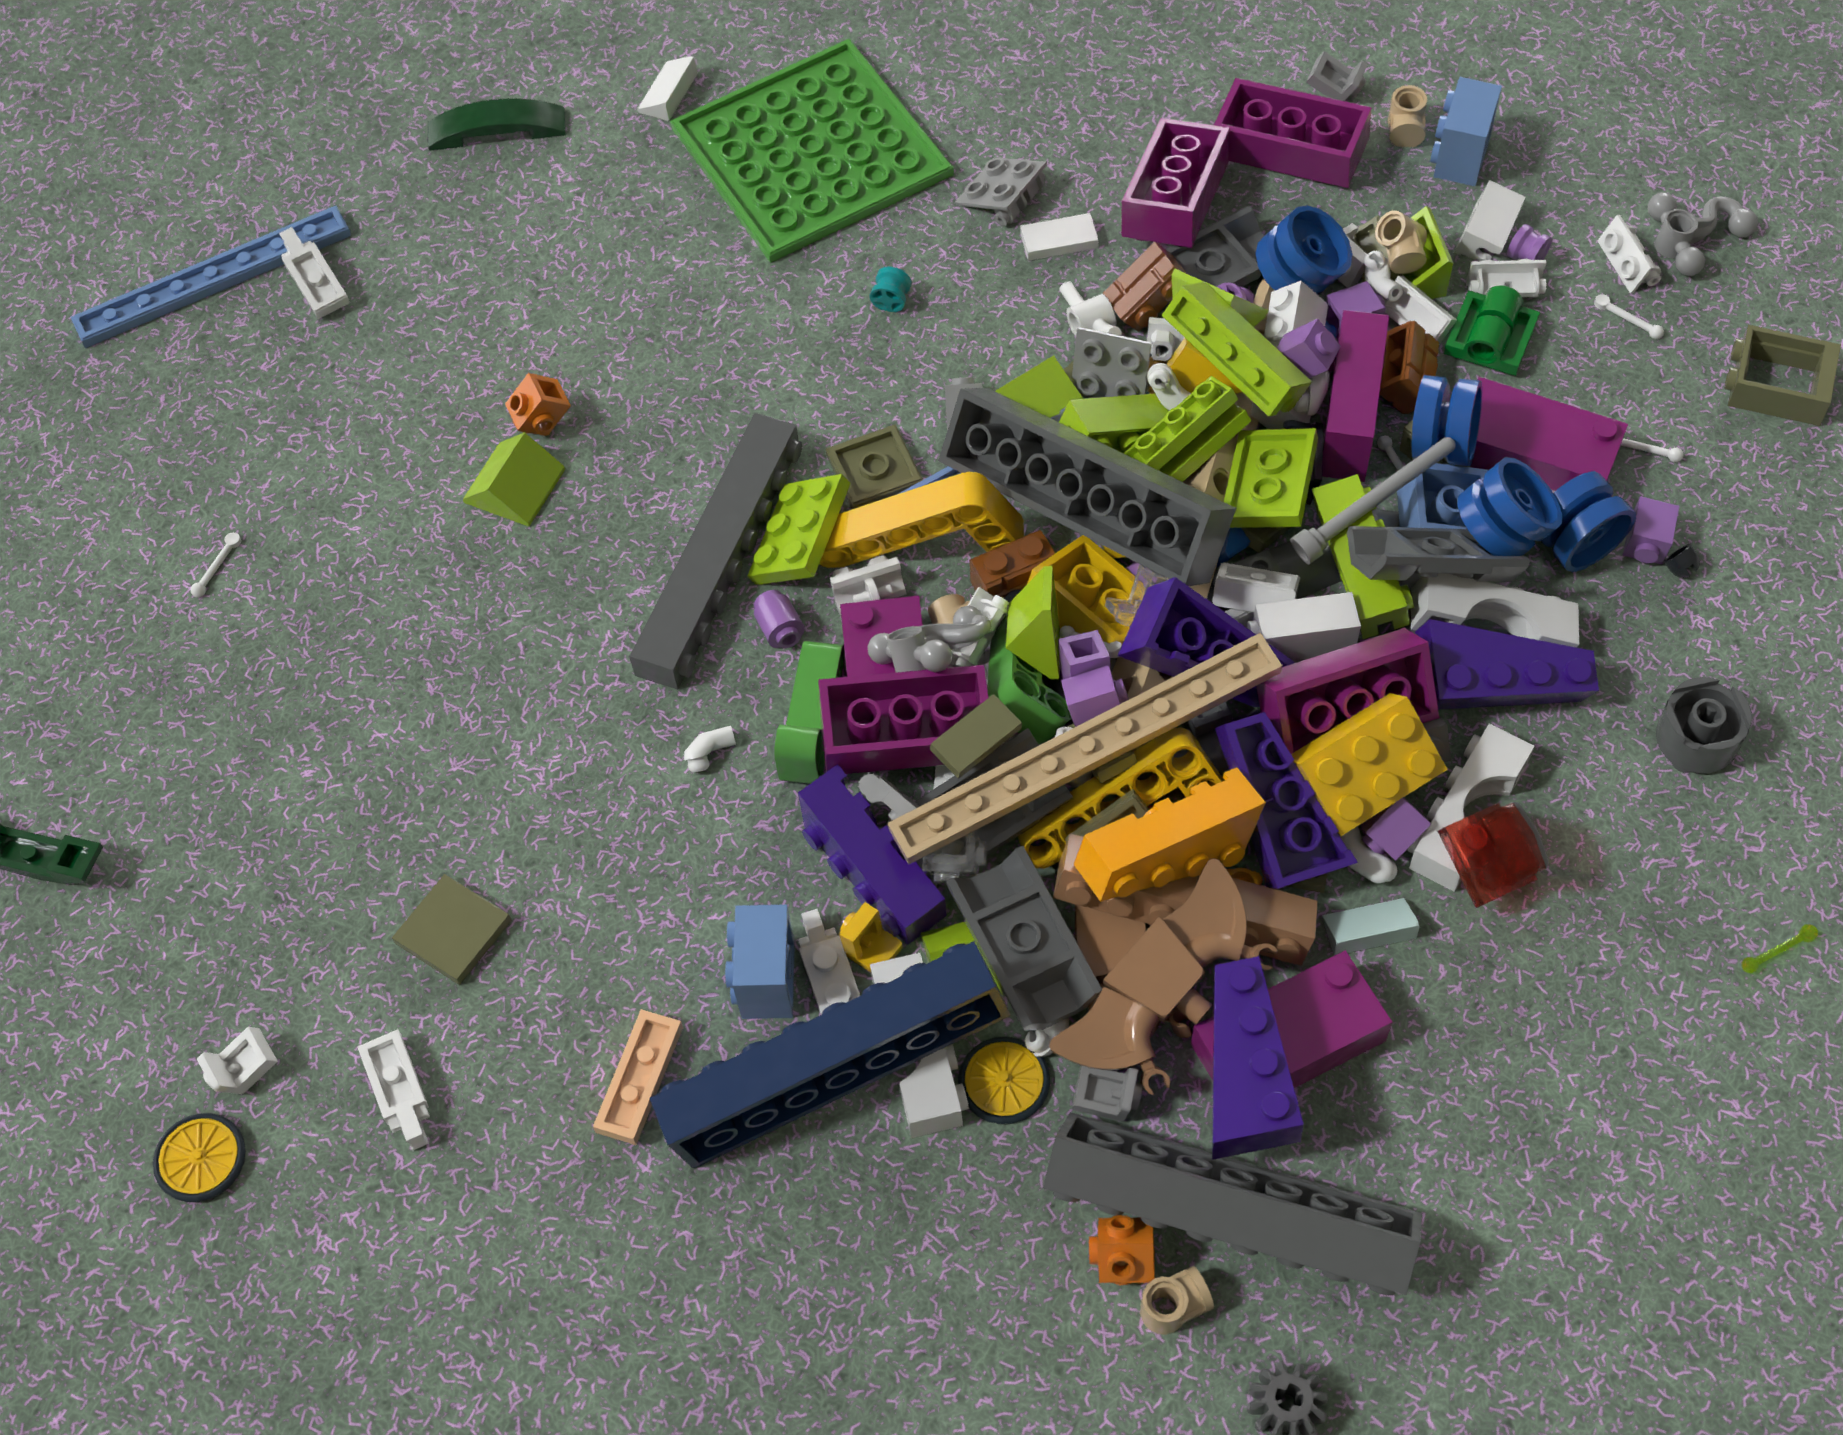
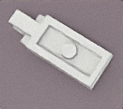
(312, 275)
(826, 963)
(396, 1086)

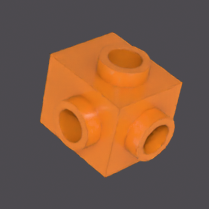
(537, 404)
(1123, 1250)

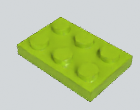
(1271, 477)
(799, 530)

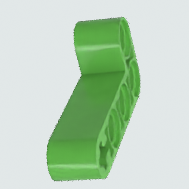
(1022, 690)
(800, 741)

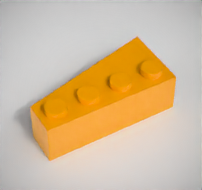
(1171, 839)

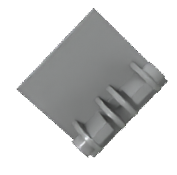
(1005, 187)
(1110, 364)

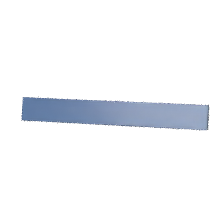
(203, 279)

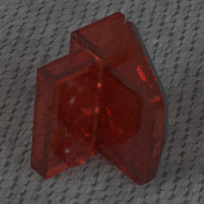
(1495, 851)

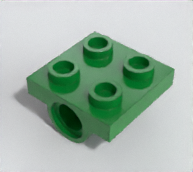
(1493, 329)

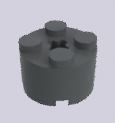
(1703, 725)

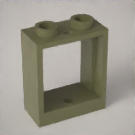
(1790, 351)

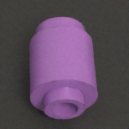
(778, 619)

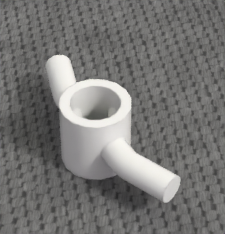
(1089, 314)

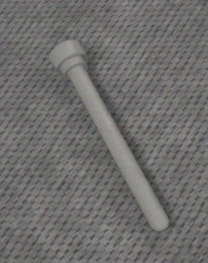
(1312, 542)

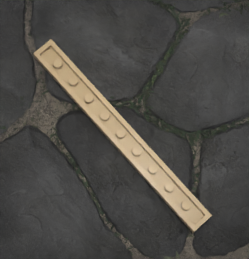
(1084, 748)

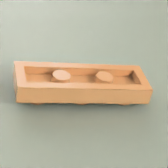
(638, 1077)

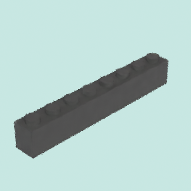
(716, 552)

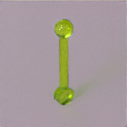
(1807, 933)

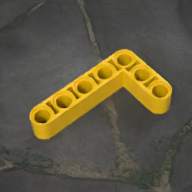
(923, 514)
(1087, 798)

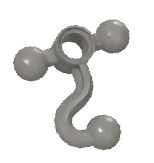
(1682, 228)
(929, 645)

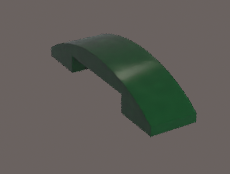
(494, 118)
(47, 857)

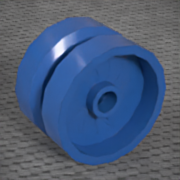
(1305, 249)
(1442, 417)
(1509, 509)
(1590, 522)

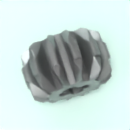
(1275, 1388)

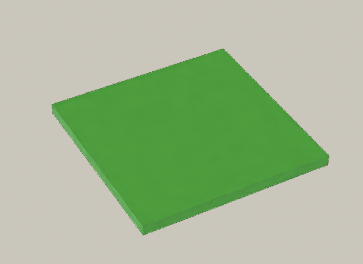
(811, 149)

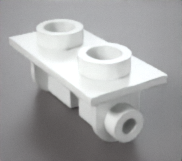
(1628, 255)
(1521, 275)
(993, 608)

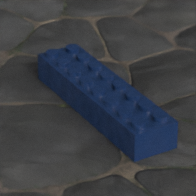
(829, 1055)

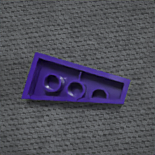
(1182, 629)
(1502, 669)
(1293, 831)
(868, 857)
(1251, 1077)

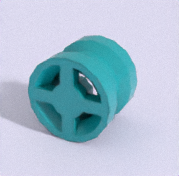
(890, 289)

